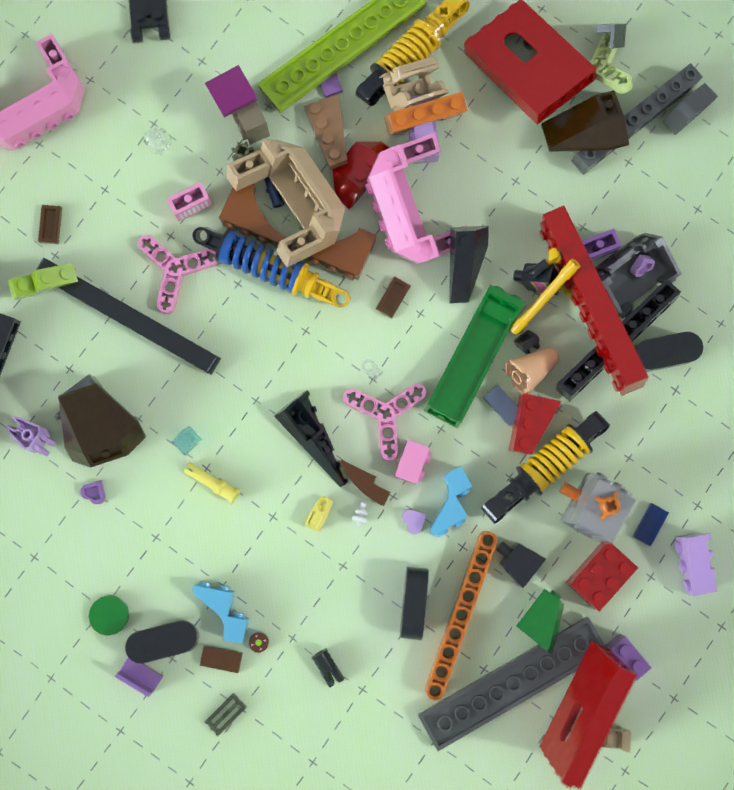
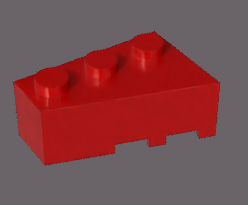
(531, 422)

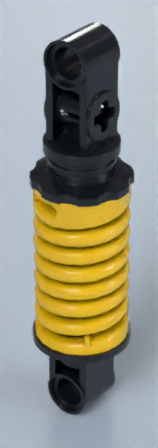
(546, 464)

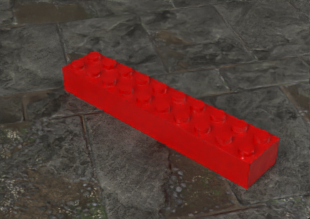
(594, 303)

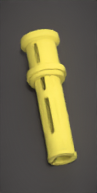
(219, 486)

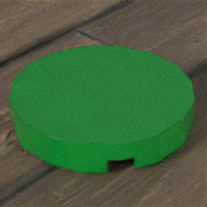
(108, 615)

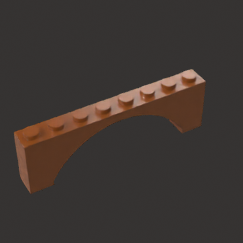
(344, 256)

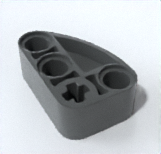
(689, 108)

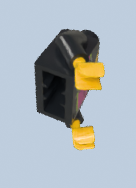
(539, 276)

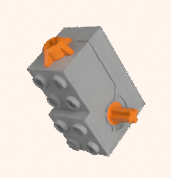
(597, 507)

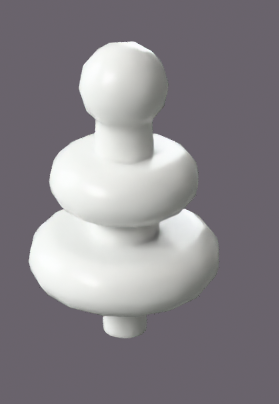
(361, 513)

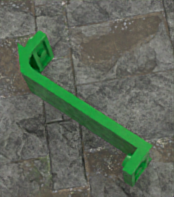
(474, 356)

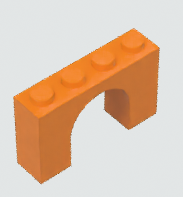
(416, 115)

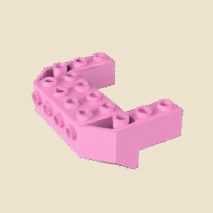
(47, 106)
(396, 203)

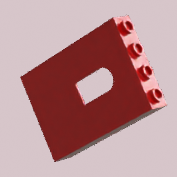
(545, 79)
(600, 690)

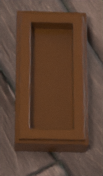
(50, 224)
(393, 297)
(221, 659)

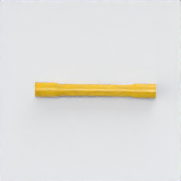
(564, 275)

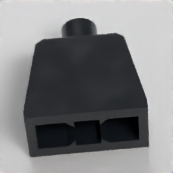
(519, 562)

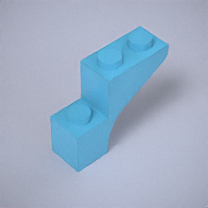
(452, 511)
(220, 601)

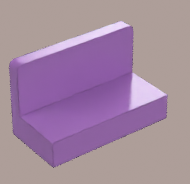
(139, 677)

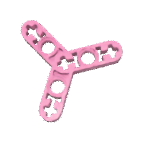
(167, 265)
(395, 411)

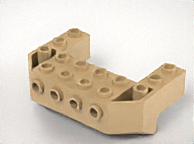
(302, 189)

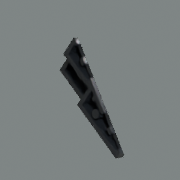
(302, 423)

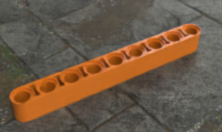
(461, 624)

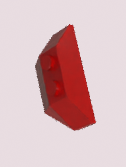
(352, 177)

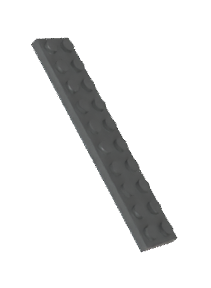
(508, 685)

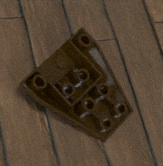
(588, 126)
(97, 426)

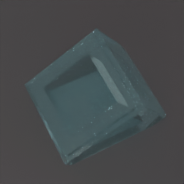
(186, 440)

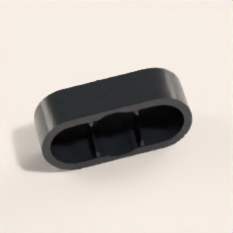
(669, 350)
(414, 603)
(162, 641)

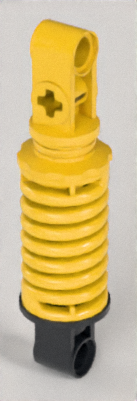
(413, 46)

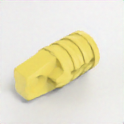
(319, 513)

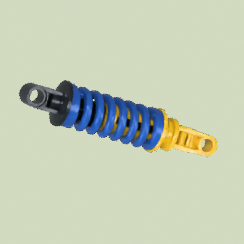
(269, 266)

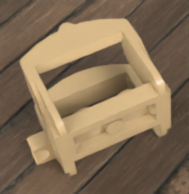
(400, 96)

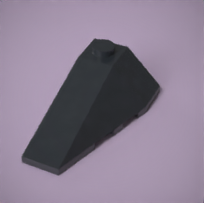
(467, 253)

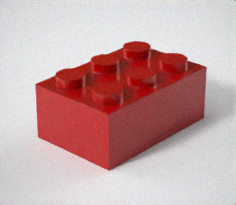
(601, 575)

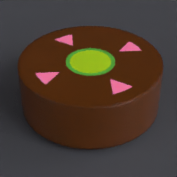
(258, 642)

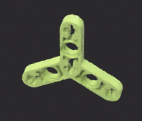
(608, 69)

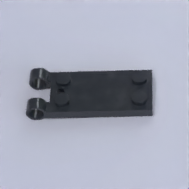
(141, 10)

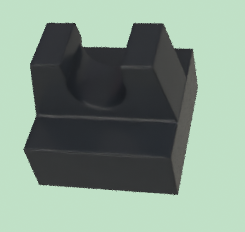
(526, 341)

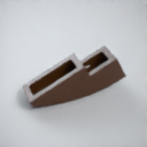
(364, 482)

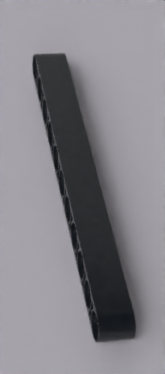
(139, 322)

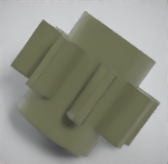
(240, 148)

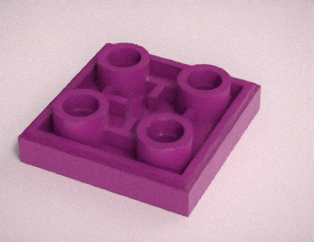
(231, 91)

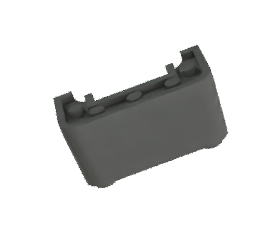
(622, 284)

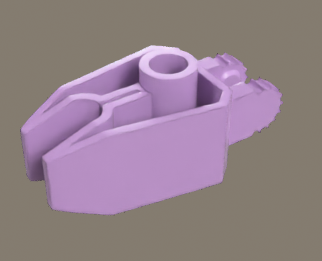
(31, 436)

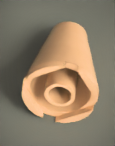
(531, 368)

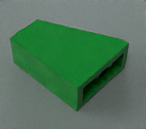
(543, 620)

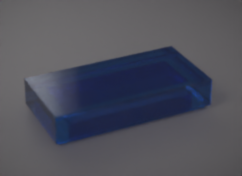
(650, 524)

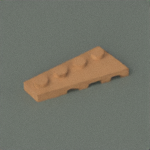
(328, 128)

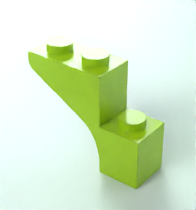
(42, 280)

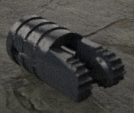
(325, 665)

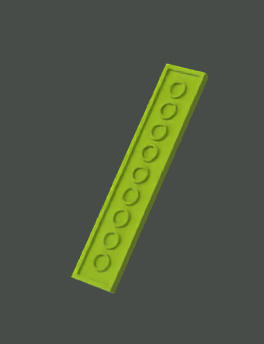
(336, 50)

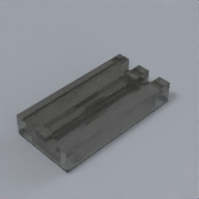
(213, 726)

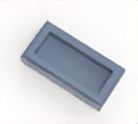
(502, 404)

